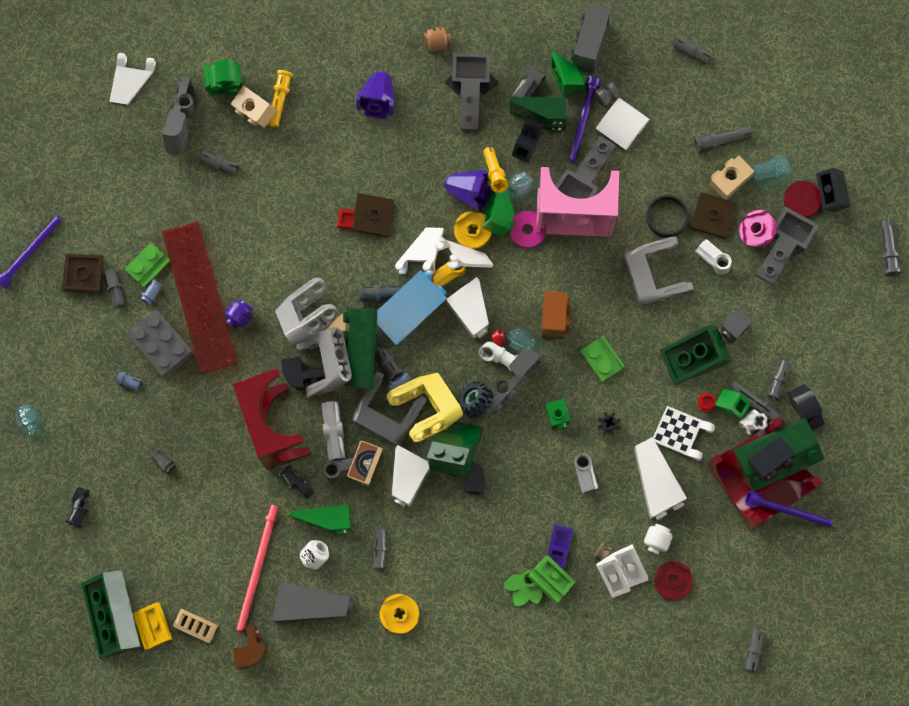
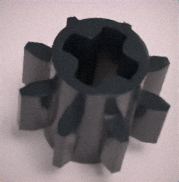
(611, 429)

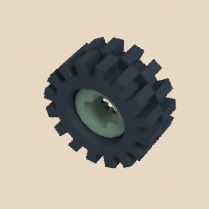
(475, 399)

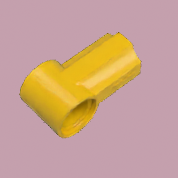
(445, 274)

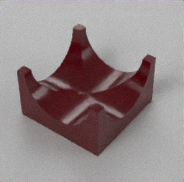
(255, 403)
(784, 491)

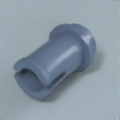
(151, 292)
(404, 378)
(128, 381)

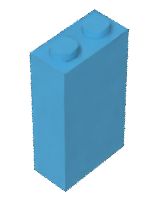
(410, 306)

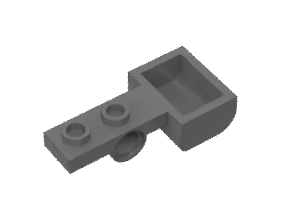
(470, 71)
(176, 129)
(579, 184)
(792, 232)
(523, 367)

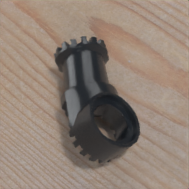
(293, 481)
(78, 511)

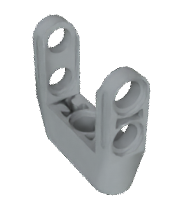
(642, 277)
(291, 319)
(334, 360)

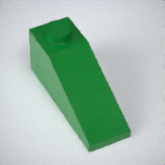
(499, 213)
(328, 518)

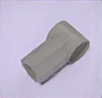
(585, 475)

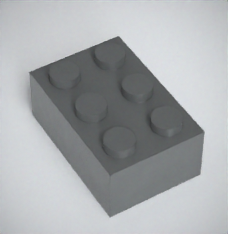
(590, 37)
(161, 344)

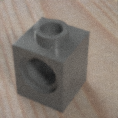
(735, 326)

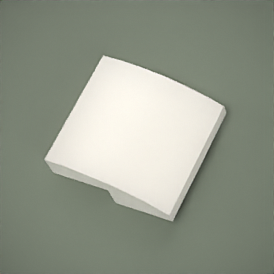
(622, 123)
(622, 571)

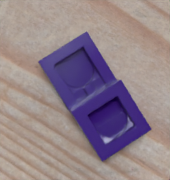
(560, 544)

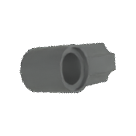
(530, 82)
(342, 466)

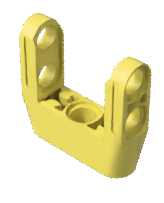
(439, 396)

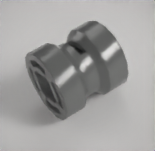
(607, 94)

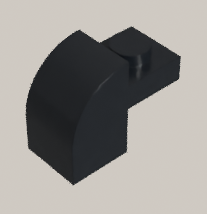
(528, 139)
(296, 377)
(806, 406)
(475, 480)

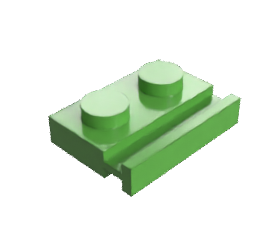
(147, 265)
(602, 359)
(551, 579)

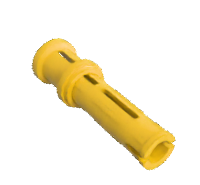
(281, 90)
(496, 174)

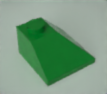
(566, 75)

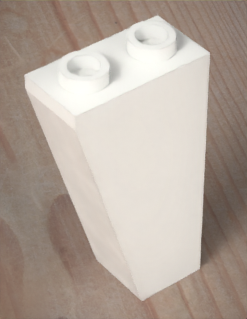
(658, 481)

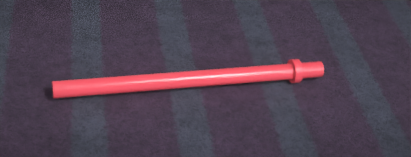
(271, 518)

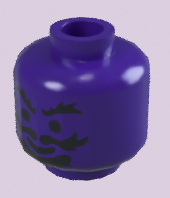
(238, 314)

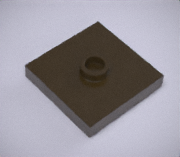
(373, 215)
(713, 215)
(83, 273)

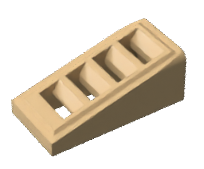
(177, 624)

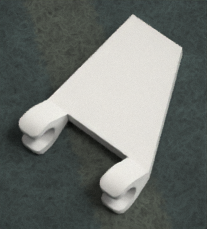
(128, 80)
(422, 251)
(463, 255)

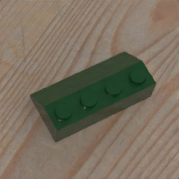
(360, 345)
(798, 438)
(110, 614)

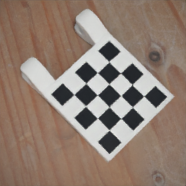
(679, 431)

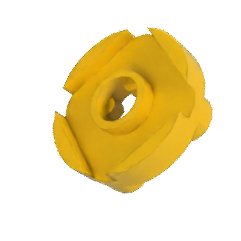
(462, 226)
(389, 608)

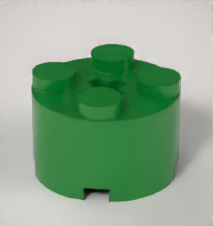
(222, 77)

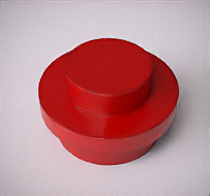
(499, 338)
(706, 402)

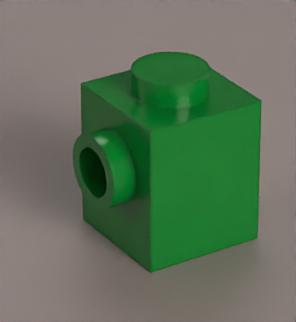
(732, 403)
(557, 414)

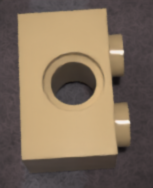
(246, 100)
(727, 187)

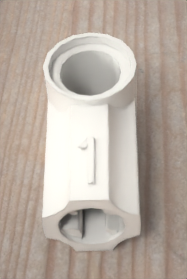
(712, 256)
(754, 421)

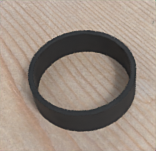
(673, 198)

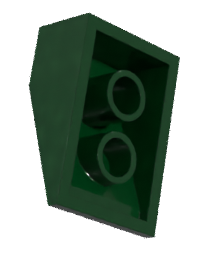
(546, 109)
(696, 354)
(455, 449)

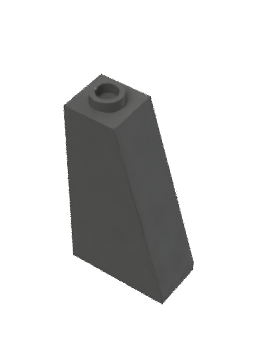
(307, 603)

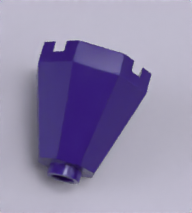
(377, 96)
(468, 187)

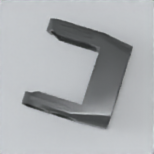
(380, 424)

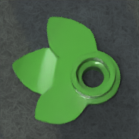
(522, 590)

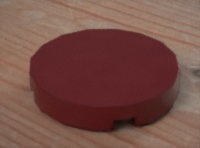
(802, 198)
(673, 580)

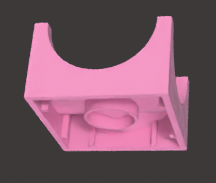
(577, 216)

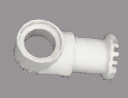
(499, 354)

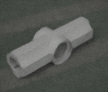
(333, 431)

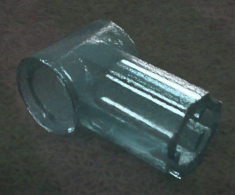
(775, 167)

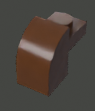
(254, 653)

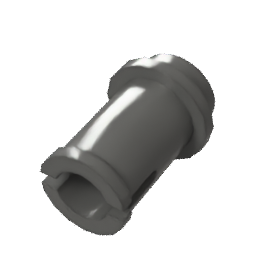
(163, 462)

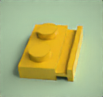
(152, 626)

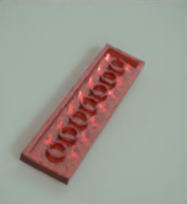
(199, 297)

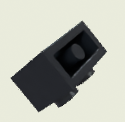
(833, 190)
(771, 459)

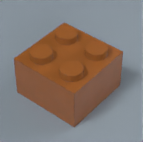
(554, 318)

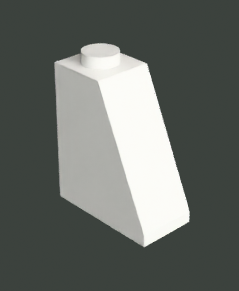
(470, 308)
(408, 476)

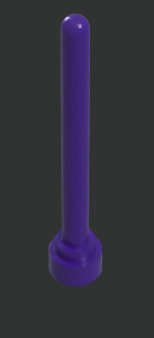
(592, 85)
(5, 277)
(754, 500)

